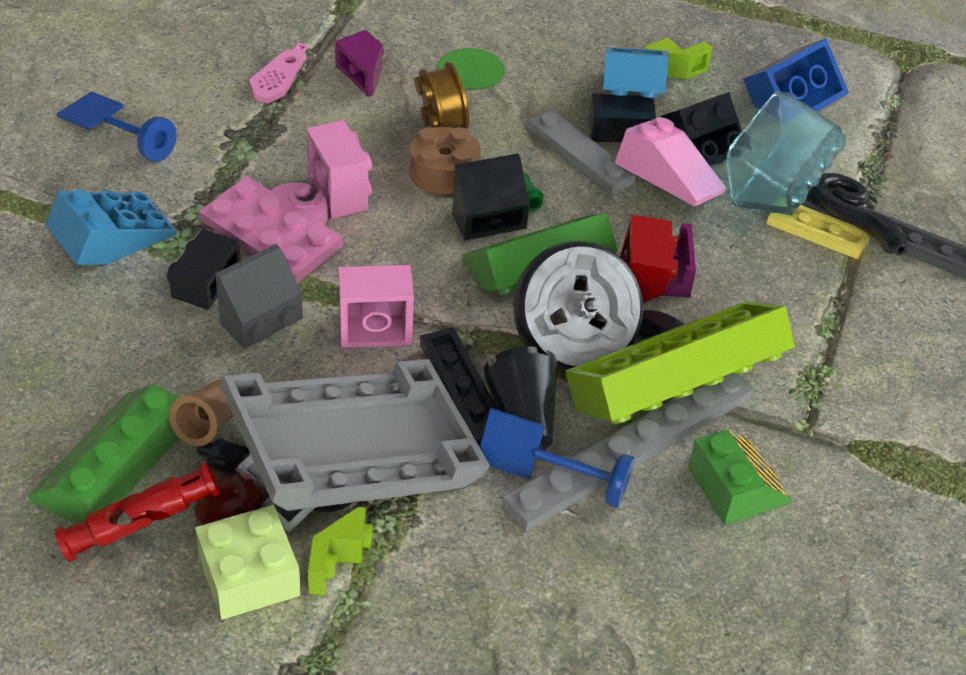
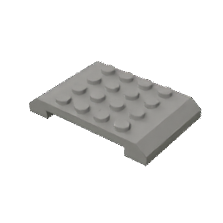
(354, 436)

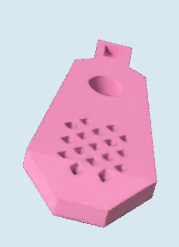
(278, 75)

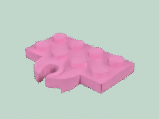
(278, 217)

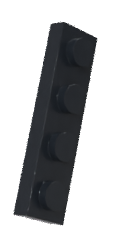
(459, 378)

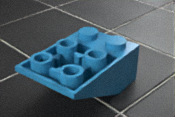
(635, 71)
(106, 225)

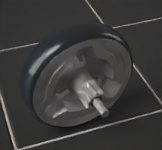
(548, 287)

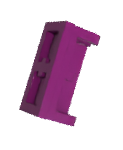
(686, 270)

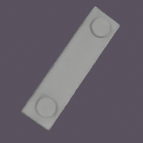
(580, 151)

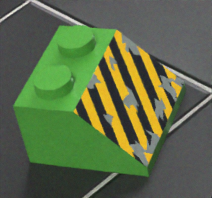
(735, 476)

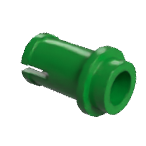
(534, 194)

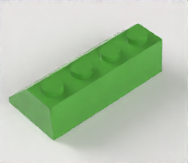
(502, 263)
(110, 456)

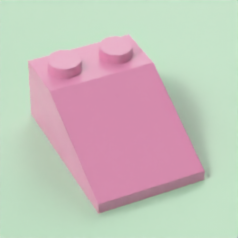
(669, 161)

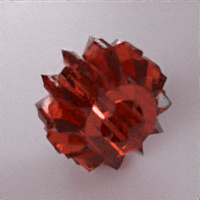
(234, 499)

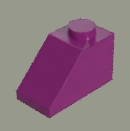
(360, 60)

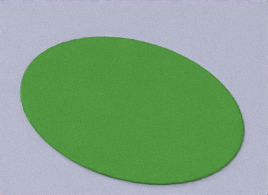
(475, 67)

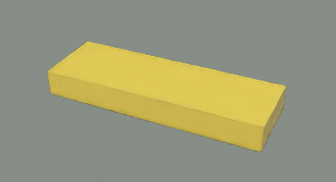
(822, 230)

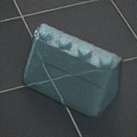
(781, 155)

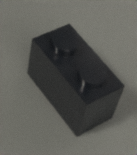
(613, 114)
(194, 276)

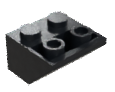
(709, 125)
(490, 197)

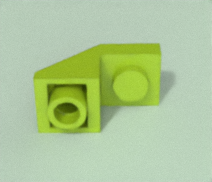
(684, 62)
(339, 542)

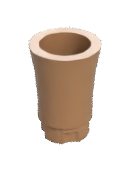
(200, 414)

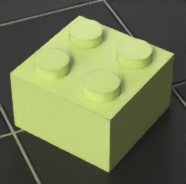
(248, 561)

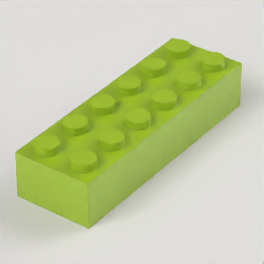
(680, 360)

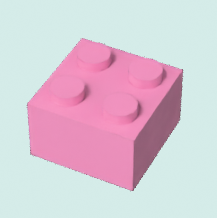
(339, 168)
(376, 306)

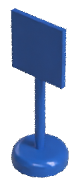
(154, 138)
(514, 445)

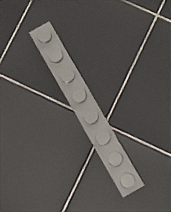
(641, 439)

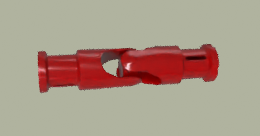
(153, 504)

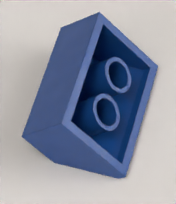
(805, 73)

